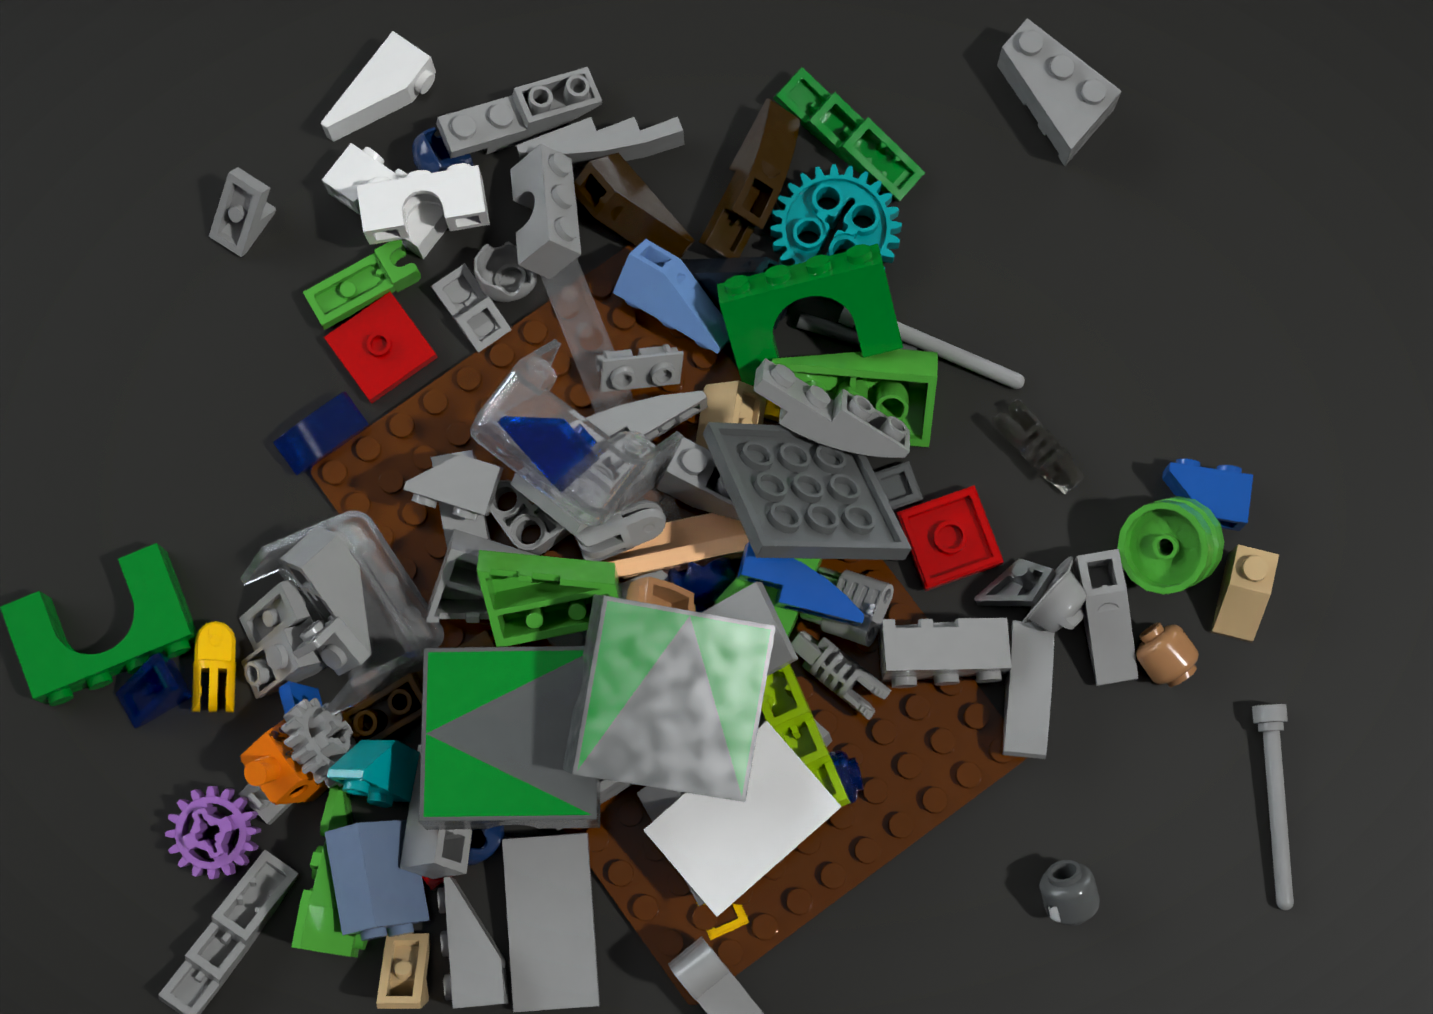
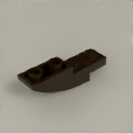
(757, 181)
(399, 704)

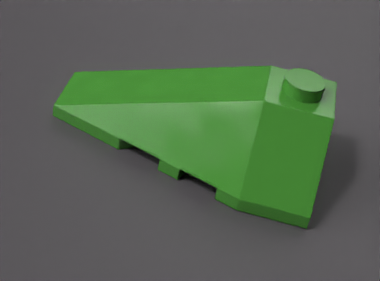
(318, 915)

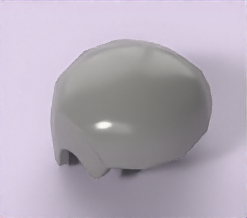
(500, 274)

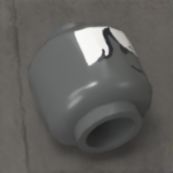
(1069, 892)

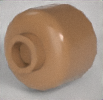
(1167, 654)

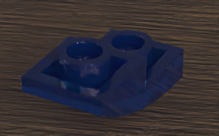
(320, 433)

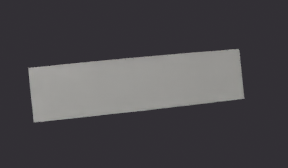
(584, 143)
(650, 415)
(229, 935)

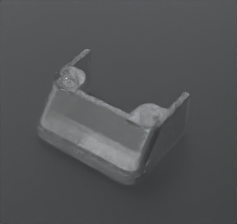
(627, 461)
(391, 599)

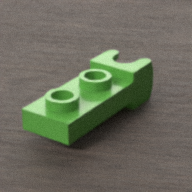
(361, 284)

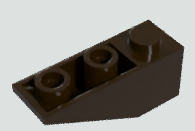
(628, 206)

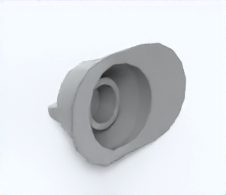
(1060, 602)

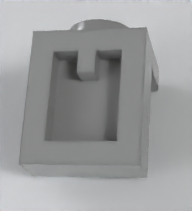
(335, 643)

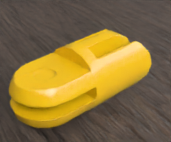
(214, 655)

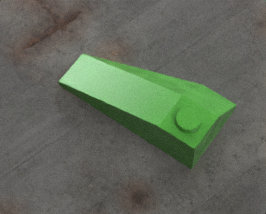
(894, 382)

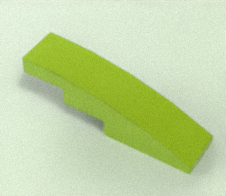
(792, 719)

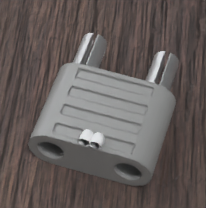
(867, 594)

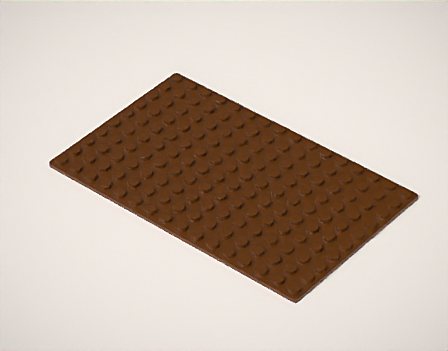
(917, 754)

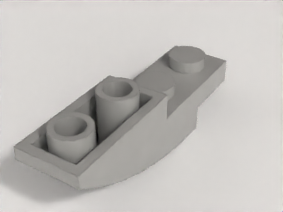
(519, 117)
(842, 423)

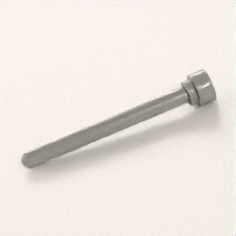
(951, 353)
(1270, 722)

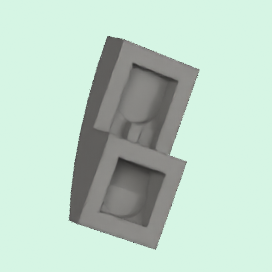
(471, 308)

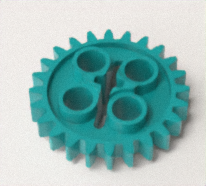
(804, 214)

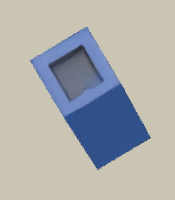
(1221, 490)

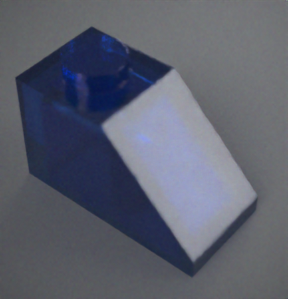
(553, 447)

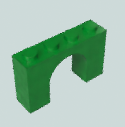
(850, 278)
(158, 626)

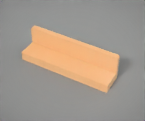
(683, 541)

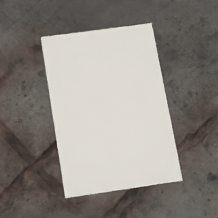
(733, 843)

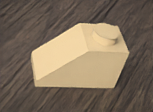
(1244, 592)

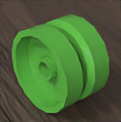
(1149, 555)

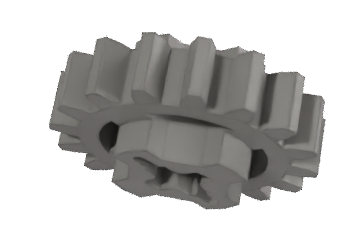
(317, 738)

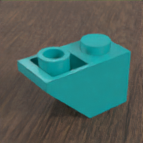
(377, 770)

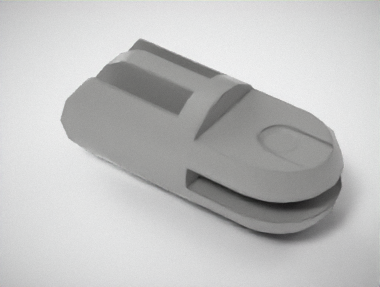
(624, 531)

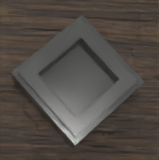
(900, 486)

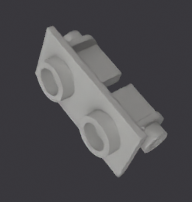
(648, 369)

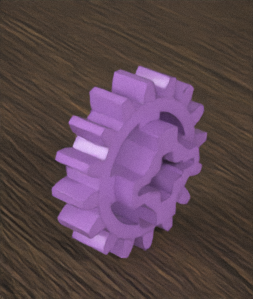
(204, 818)

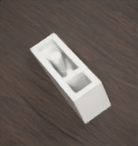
(383, 86)

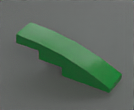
(848, 135)

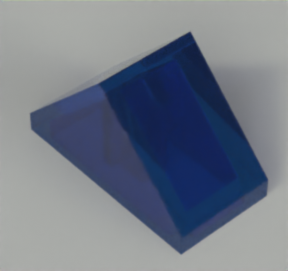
(153, 690)

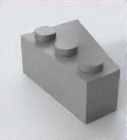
(1057, 88)
(458, 588)
(944, 651)

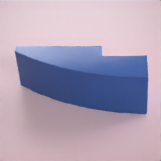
(799, 587)

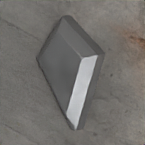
(1017, 586)

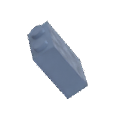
(368, 880)

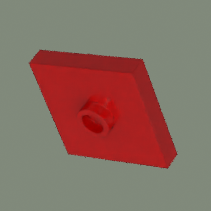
(380, 347)
(950, 538)

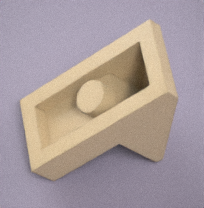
(404, 972)

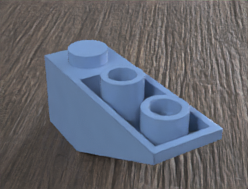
(669, 292)

